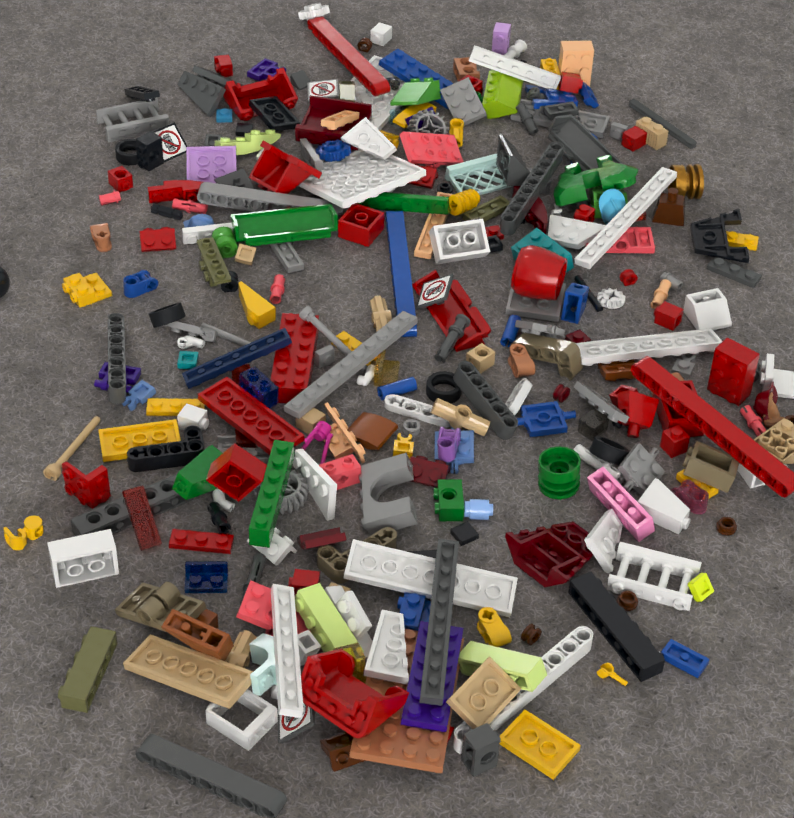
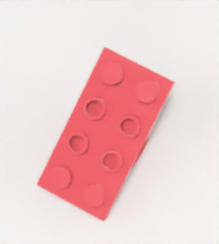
(431, 149)
(634, 241)
(257, 608)

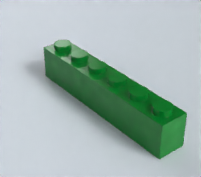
(271, 494)

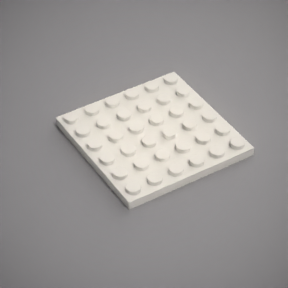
(361, 178)

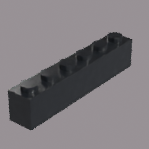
(616, 626)

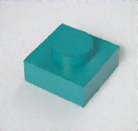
(187, 359)

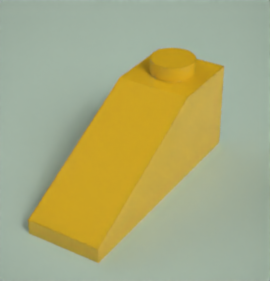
(257, 309)

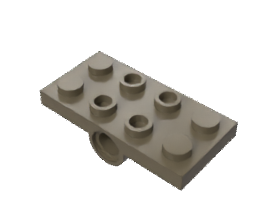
(153, 604)

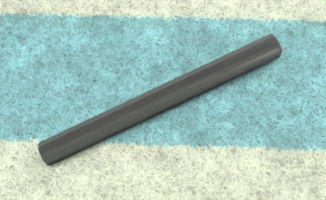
(673, 131)

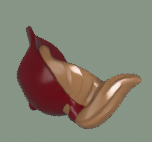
(766, 406)

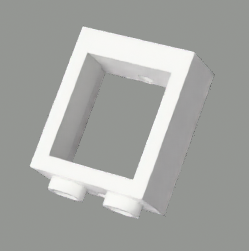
(255, 731)

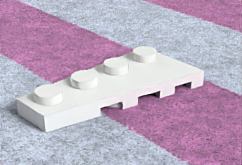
(319, 483)
(388, 650)

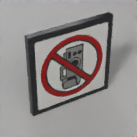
(172, 142)

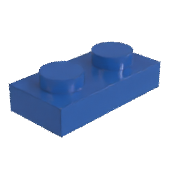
(589, 97)
(685, 658)

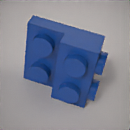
(414, 609)

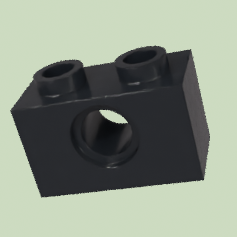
(149, 151)

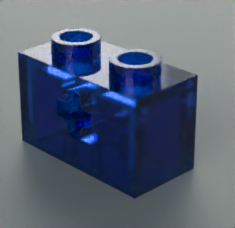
(259, 386)

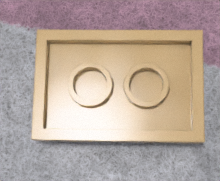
(483, 694)

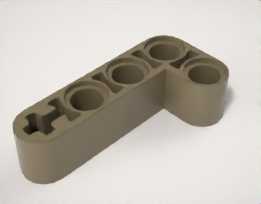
(561, 352)
(334, 563)

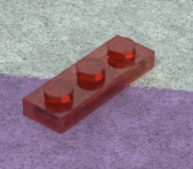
(141, 518)

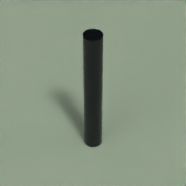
(591, 297)

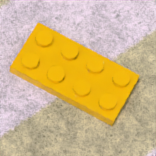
(118, 440)

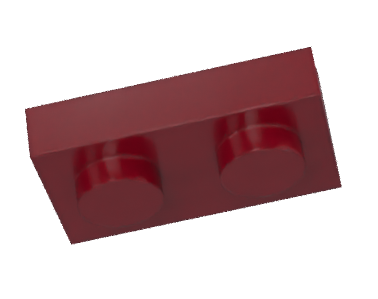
(428, 472)

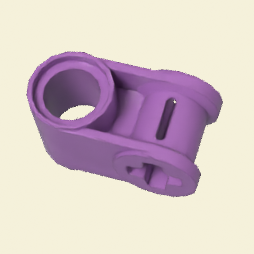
(448, 443)

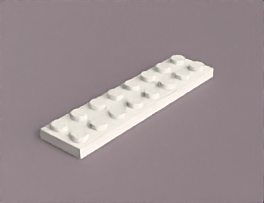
(649, 345)
(415, 574)

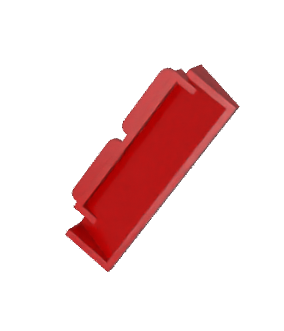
(457, 303)

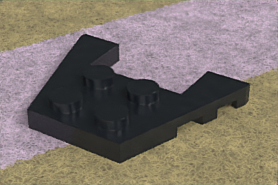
(710, 237)

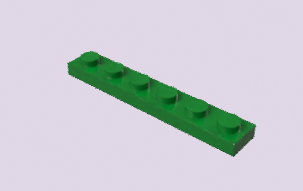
(409, 203)

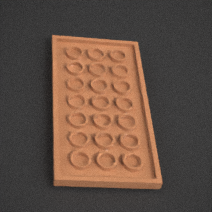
(399, 743)

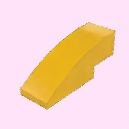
(411, 110)

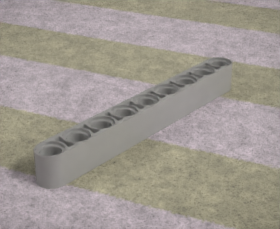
(248, 199)

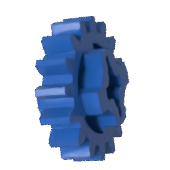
(333, 151)

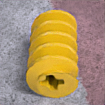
(463, 201)

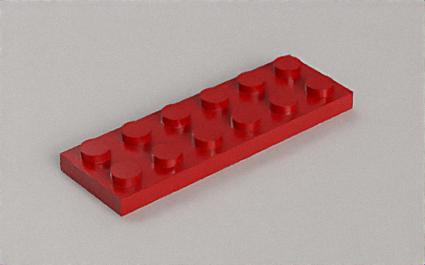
(248, 415)

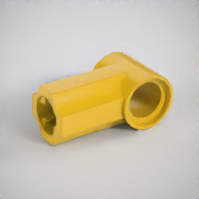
(456, 128)

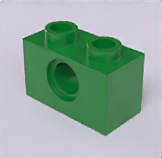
(450, 500)

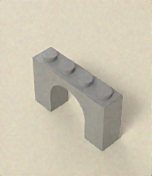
(375, 479)

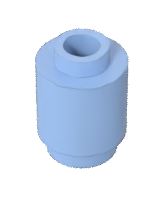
(478, 509)

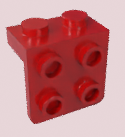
(89, 488)

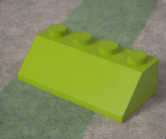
(501, 94)

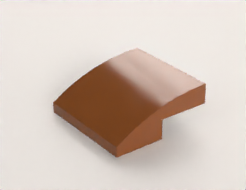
(372, 430)

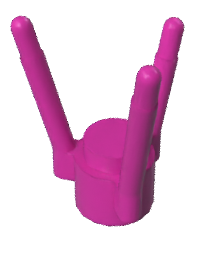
(320, 433)

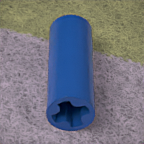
(510, 331)
(398, 388)

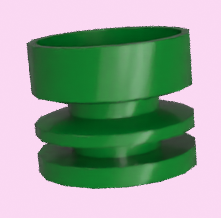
(559, 472)

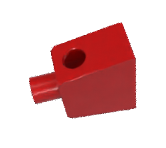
(640, 410)

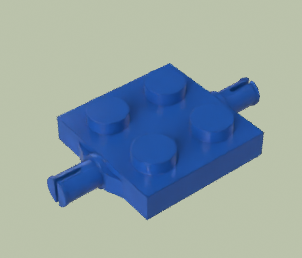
(544, 418)

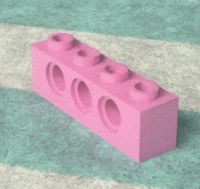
(626, 508)

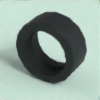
(125, 158)
(167, 315)
(442, 377)
(608, 450)

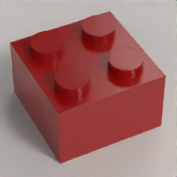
(361, 224)
(236, 472)

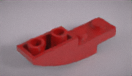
(173, 189)

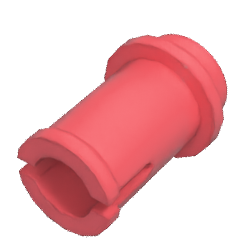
(110, 198)

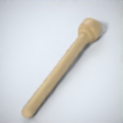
(55, 468)

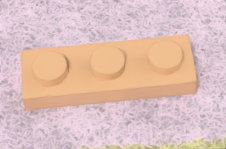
(339, 119)

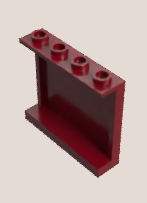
(324, 107)

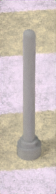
(308, 315)

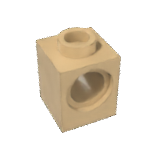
(481, 357)

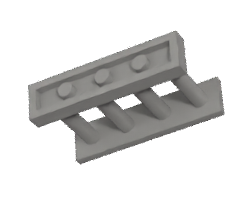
(132, 128)

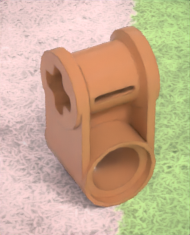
(101, 237)
(520, 361)

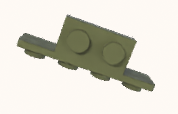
(212, 263)

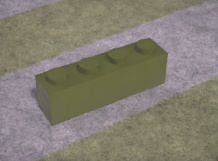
(88, 669)

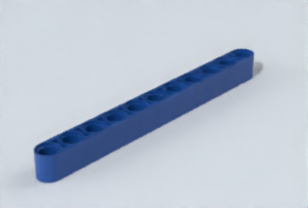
(400, 266)

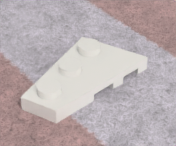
(369, 139)
(603, 539)

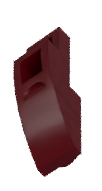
(537, 214)

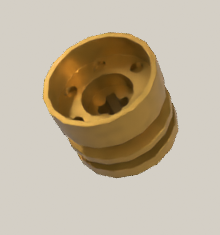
(688, 180)

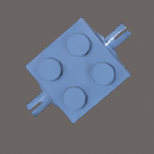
(465, 450)

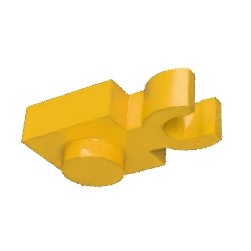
(403, 445)

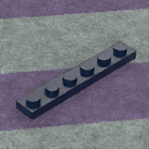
(236, 358)

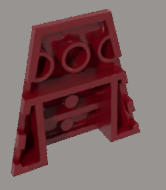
(550, 554)

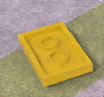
(539, 744)

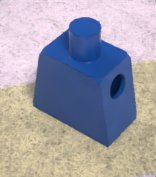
(575, 296)

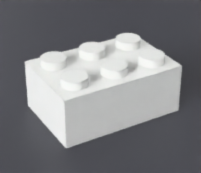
(459, 241)
(83, 558)

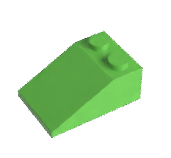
(417, 92)

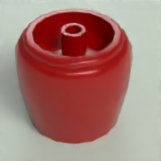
(538, 273)

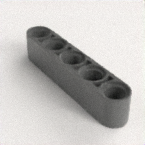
(485, 400)

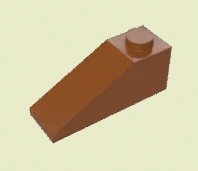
(198, 635)

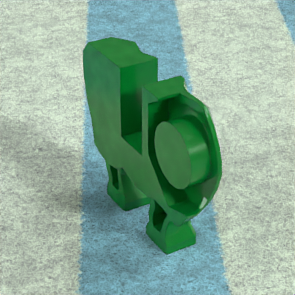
(573, 182)

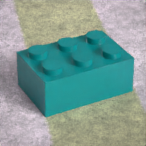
(540, 239)

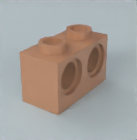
(464, 67)

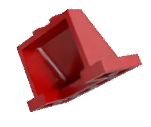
(280, 171)

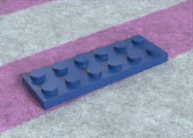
(406, 67)

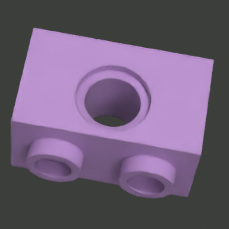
(501, 38)

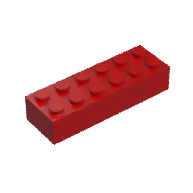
(295, 362)

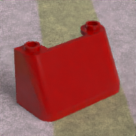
(239, 96)
(344, 699)

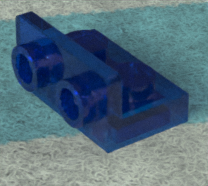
(206, 577)

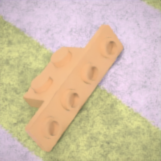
(342, 442)

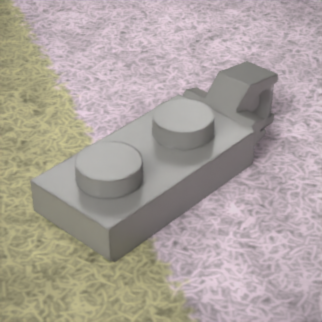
(195, 331)

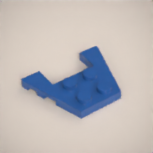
(552, 97)

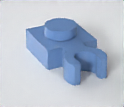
(139, 394)

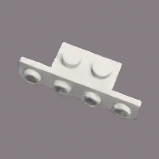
(352, 614)

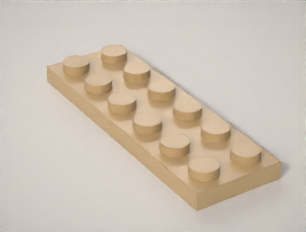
(189, 671)

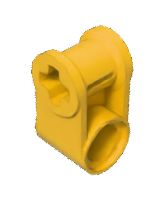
(492, 628)

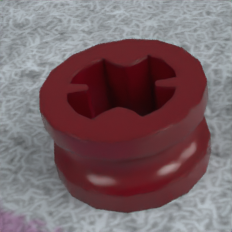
(561, 393)

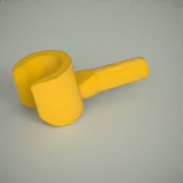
(608, 670)

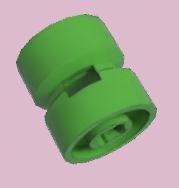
(225, 241)

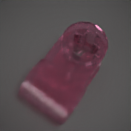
(692, 496)

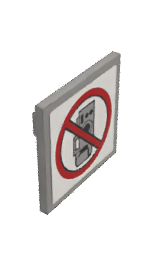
(323, 88)

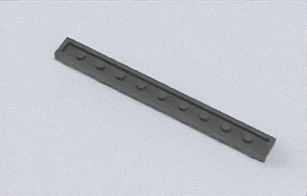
(439, 623)

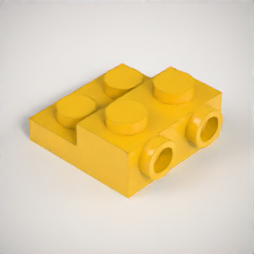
(85, 289)

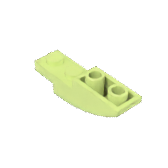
(251, 141)

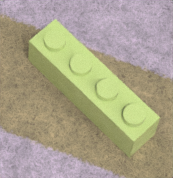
(323, 618)
(523, 668)

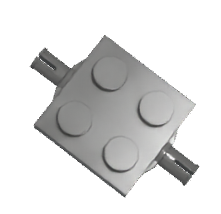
(539, 329)
(640, 468)

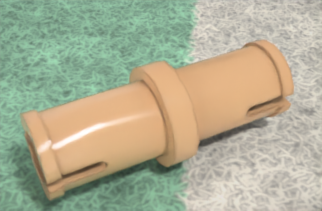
(661, 293)

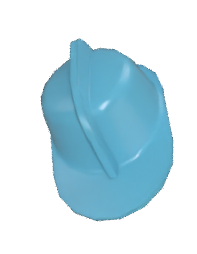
(611, 204)

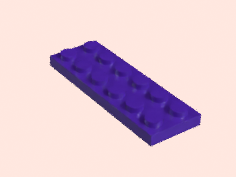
(428, 715)

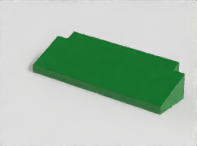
(285, 225)

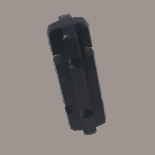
(166, 212)

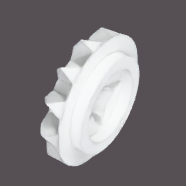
(614, 302)

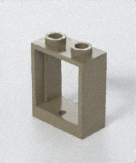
(710, 466)

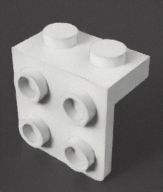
(782, 379)

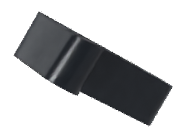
(167, 454)

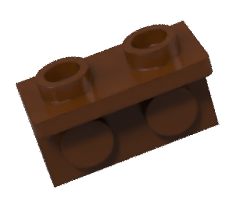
(338, 751)

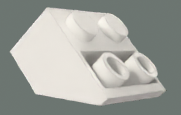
(707, 310)

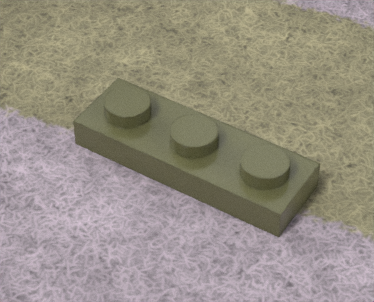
(488, 210)

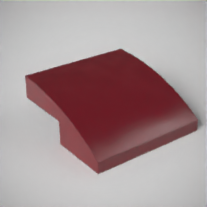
(321, 538)

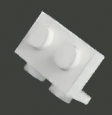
(278, 548)

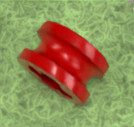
(628, 277)

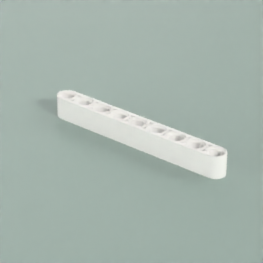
(556, 663)

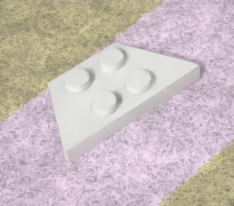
(572, 232)

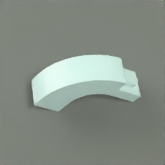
(263, 654)

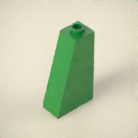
(192, 478)

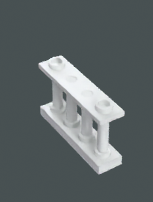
(658, 561)

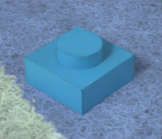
(224, 115)

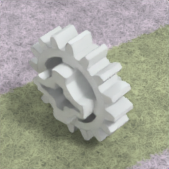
(313, 11)

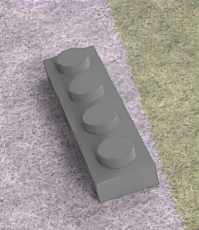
(310, 156)
(599, 401)

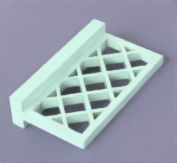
(475, 167)

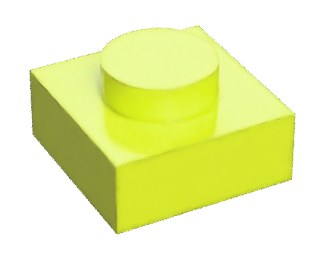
(700, 587)

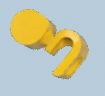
(32, 529)

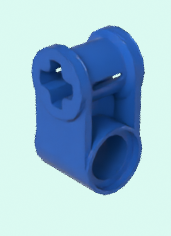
(138, 284)

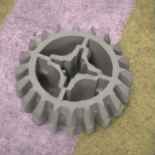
(431, 122)
(293, 497)

